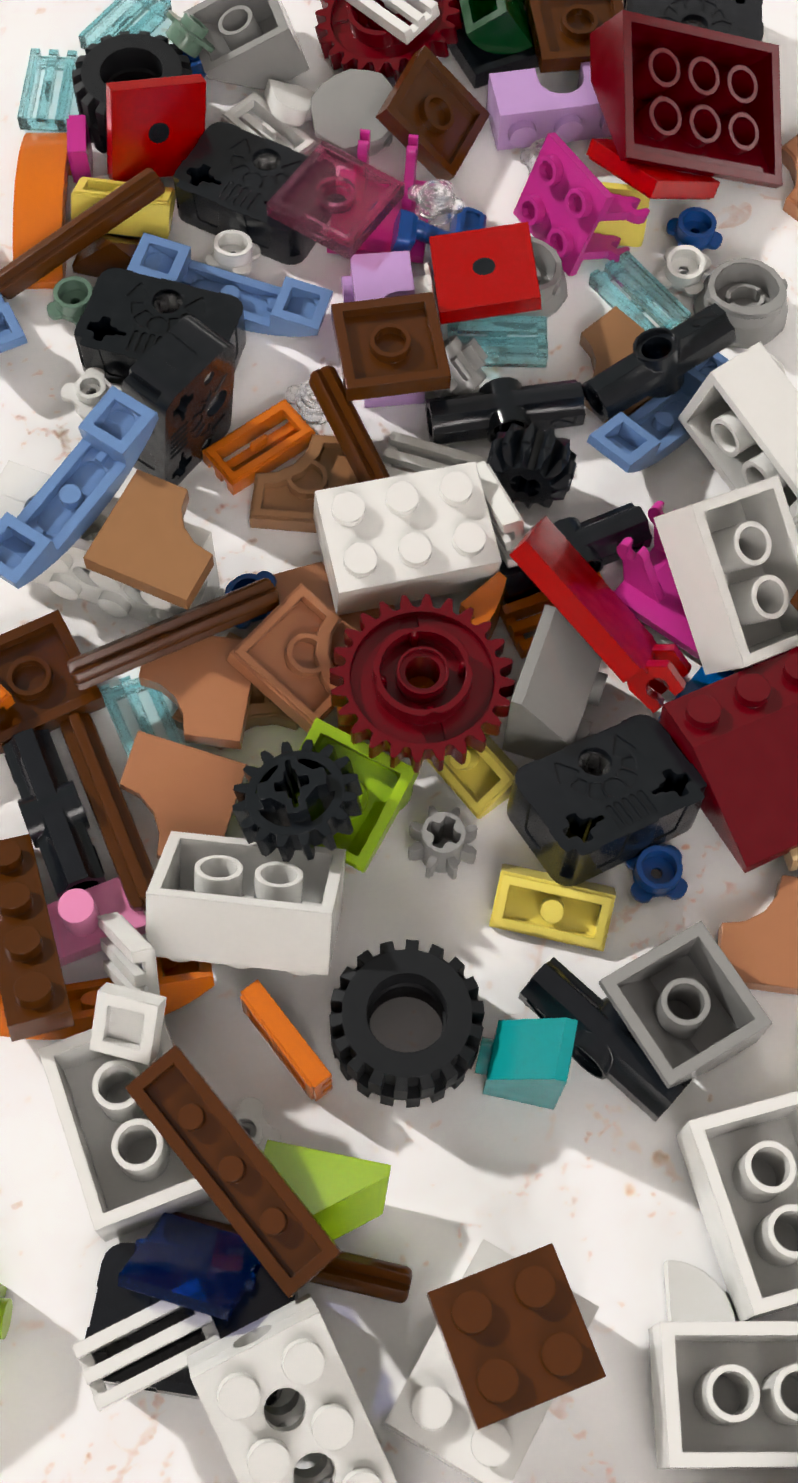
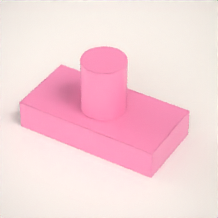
(76, 920)

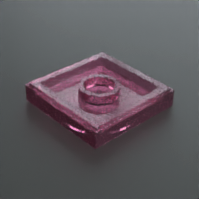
(335, 199)

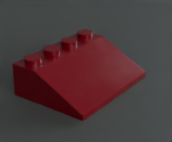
(689, 98)
(746, 750)

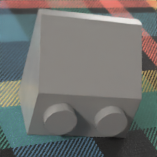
(250, 42)
(553, 690)
(686, 1006)

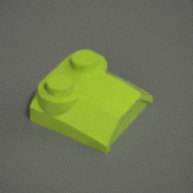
(383, 789)

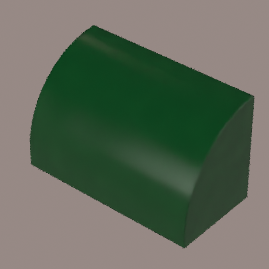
(497, 25)

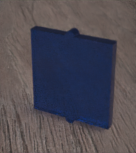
(191, 1266)

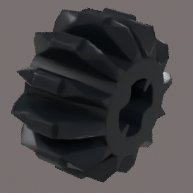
(532, 464)

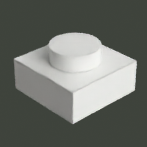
(127, 1023)

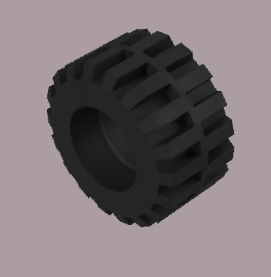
(116, 60)
(413, 975)

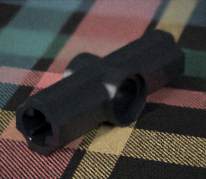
(659, 362)
(501, 404)
(593, 539)
(53, 811)
(601, 1039)

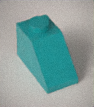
(528, 1060)

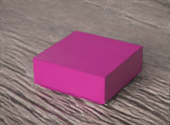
(79, 147)

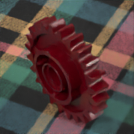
(360, 43)
(414, 720)

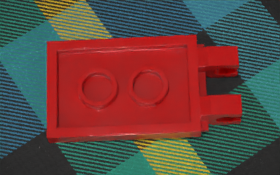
(600, 615)

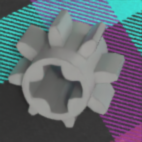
(465, 365)
(432, 831)

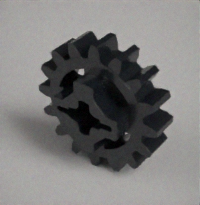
(269, 800)

